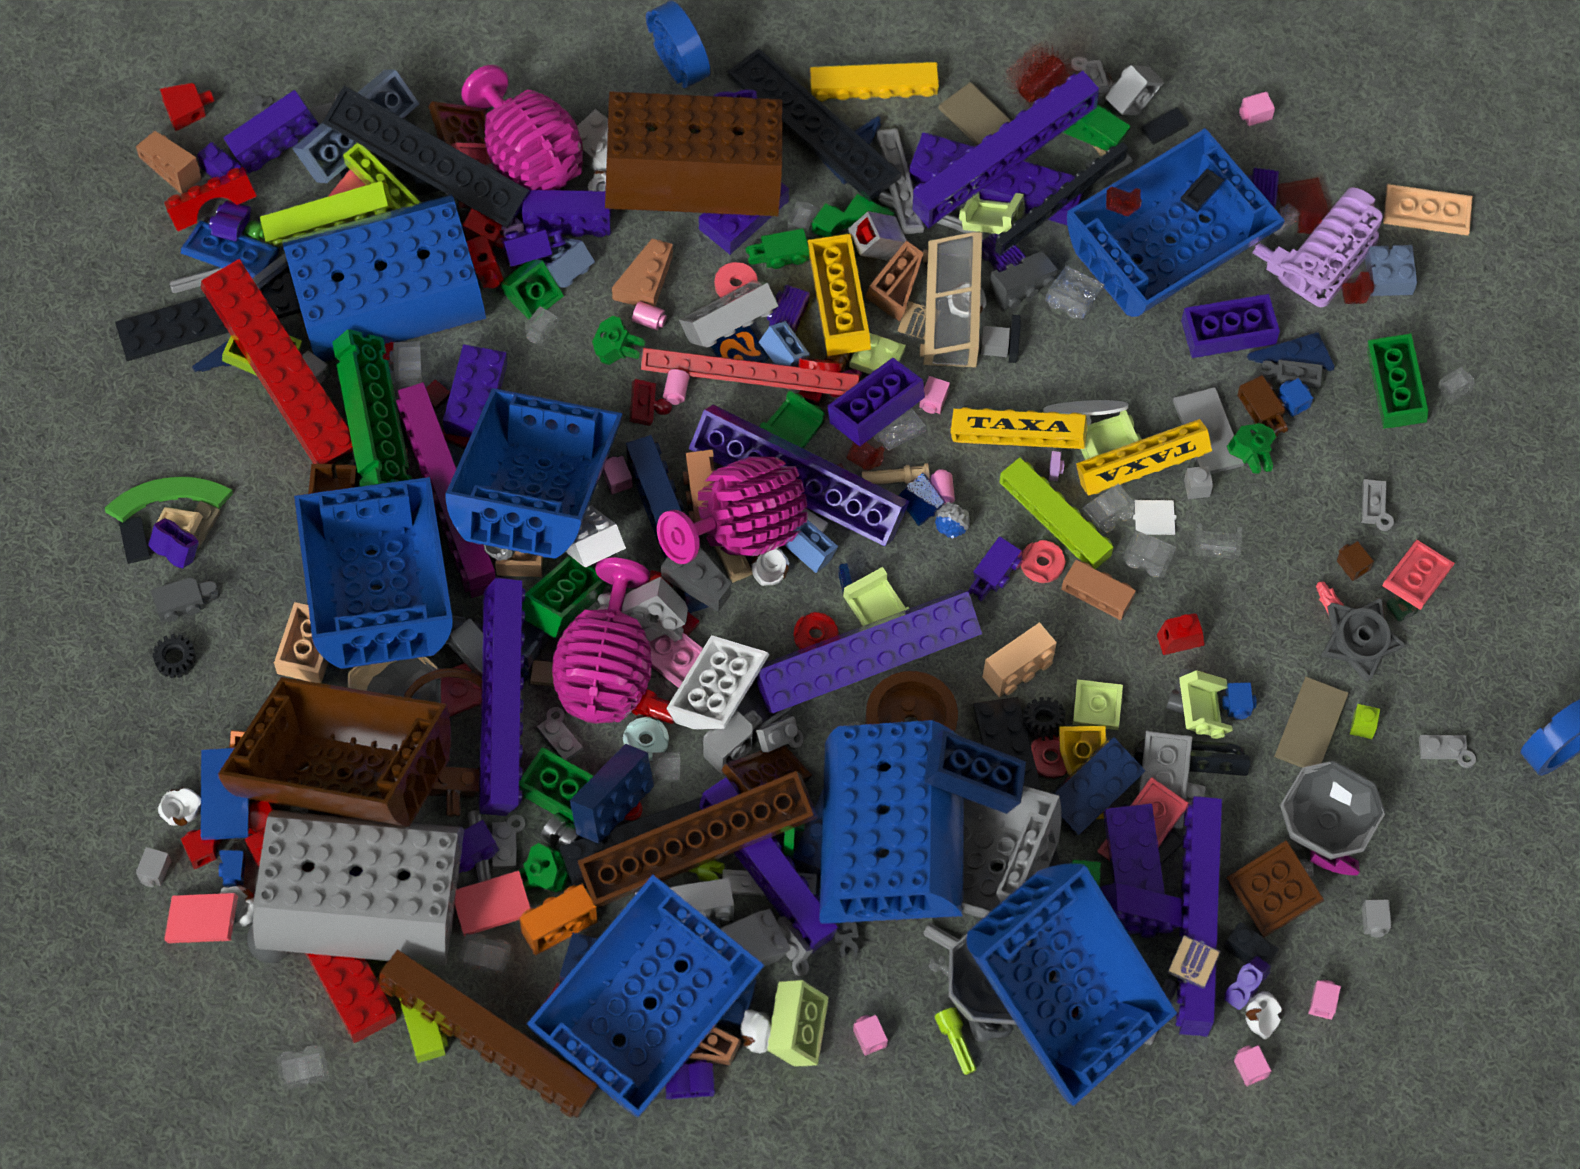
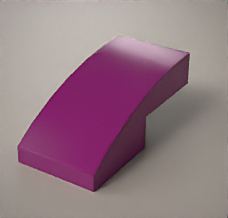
(1343, 865)

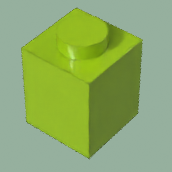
(1364, 721)

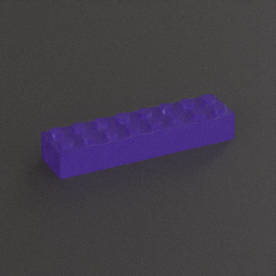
(1025, 178)
(778, 878)

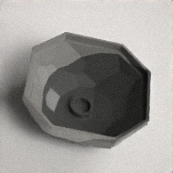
(1332, 810)
(972, 990)

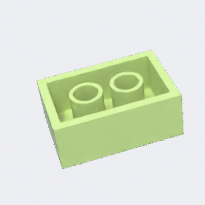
(798, 1023)

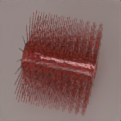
(1042, 78)

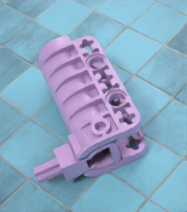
(1328, 247)

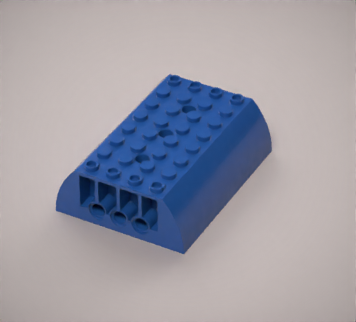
(1110, 240)
(396, 303)
(504, 462)
(347, 617)
(921, 829)
(624, 969)
(1094, 969)

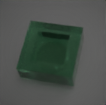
(1400, 608)

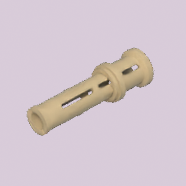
(905, 474)

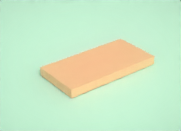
(1427, 209)

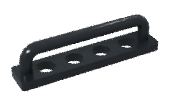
(1239, 761)

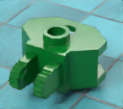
(615, 341)
(1253, 447)
(543, 869)

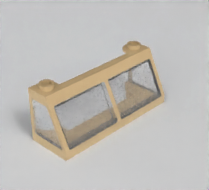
(952, 301)

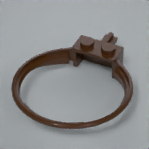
(453, 781)

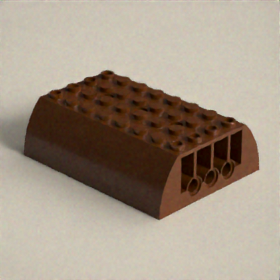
(694, 170)
(382, 740)

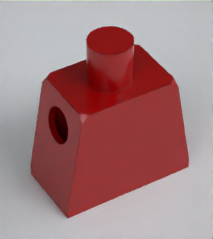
(185, 104)
(479, 224)
(489, 270)
(1183, 634)

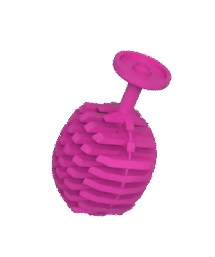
(525, 135)
(744, 510)
(605, 653)

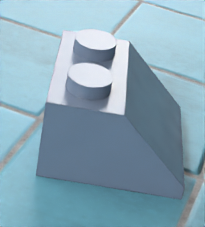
(568, 261)

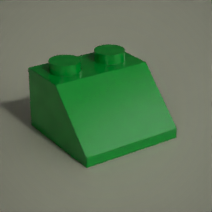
(531, 288)

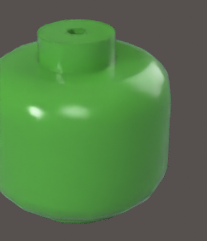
(254, 230)

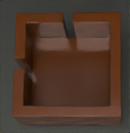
(323, 478)

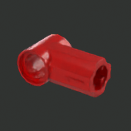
(654, 707)

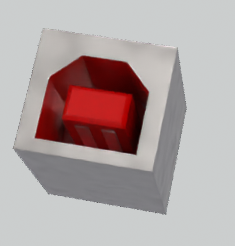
(877, 235)

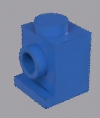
(232, 868)

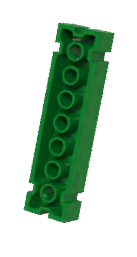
(371, 408)

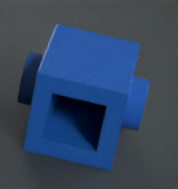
(1295, 396)
(1239, 700)

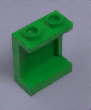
(795, 420)

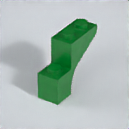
(832, 220)

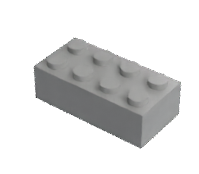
(729, 313)

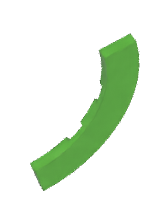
(164, 490)

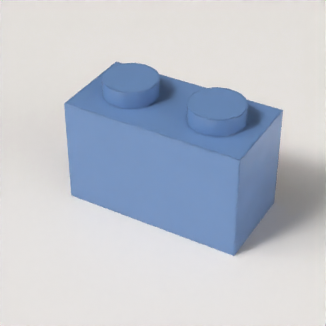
(783, 345)
(812, 546)

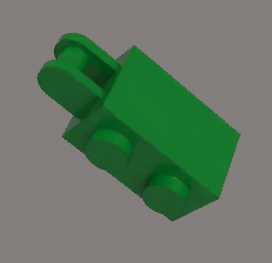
(780, 249)

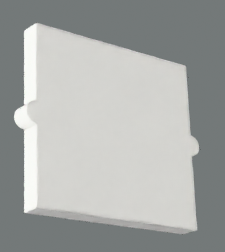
(1155, 517)

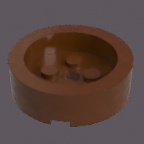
(913, 696)

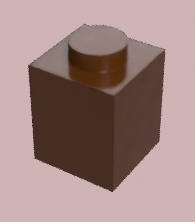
(1354, 560)

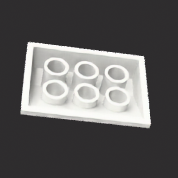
(716, 684)

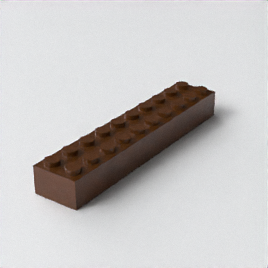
(698, 838)
(486, 1034)

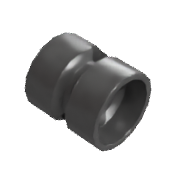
(559, 831)

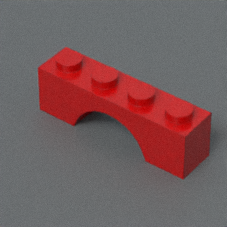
(232, 186)
(204, 851)

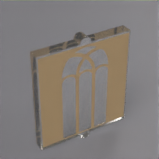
(913, 321)
(1193, 962)

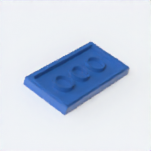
(222, 252)
(221, 812)

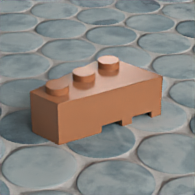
(170, 161)
(645, 275)
(895, 282)
(699, 467)
(717, 1048)

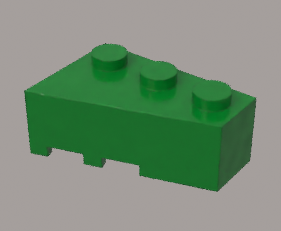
(1099, 129)

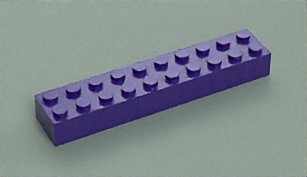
(1005, 148)
(827, 487)
(867, 650)
(501, 697)
(1199, 907)

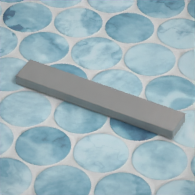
(901, 190)

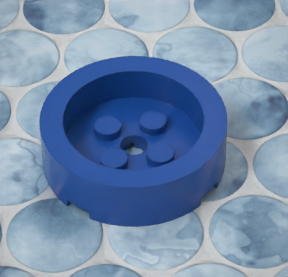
(678, 44)
(1555, 742)

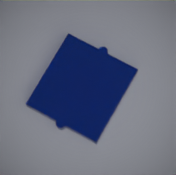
(922, 498)

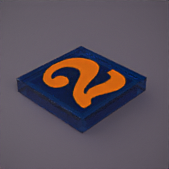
(741, 346)

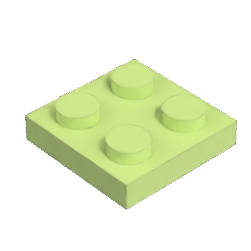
(881, 351)
(1097, 704)

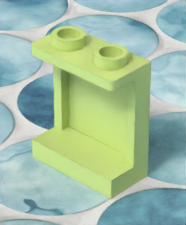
(991, 215)
(1109, 435)
(873, 598)
(1202, 704)

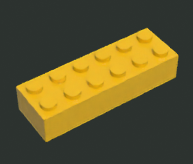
(839, 295)

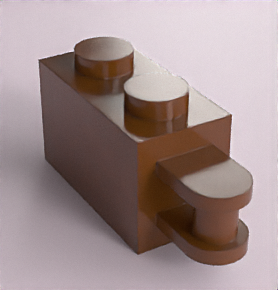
(1263, 404)

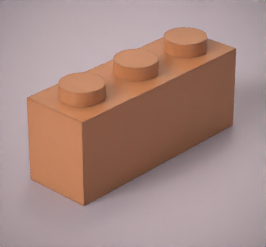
(1098, 589)

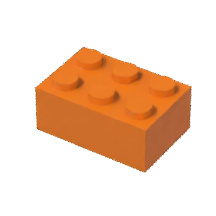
(558, 919)

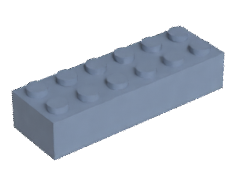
(325, 146)

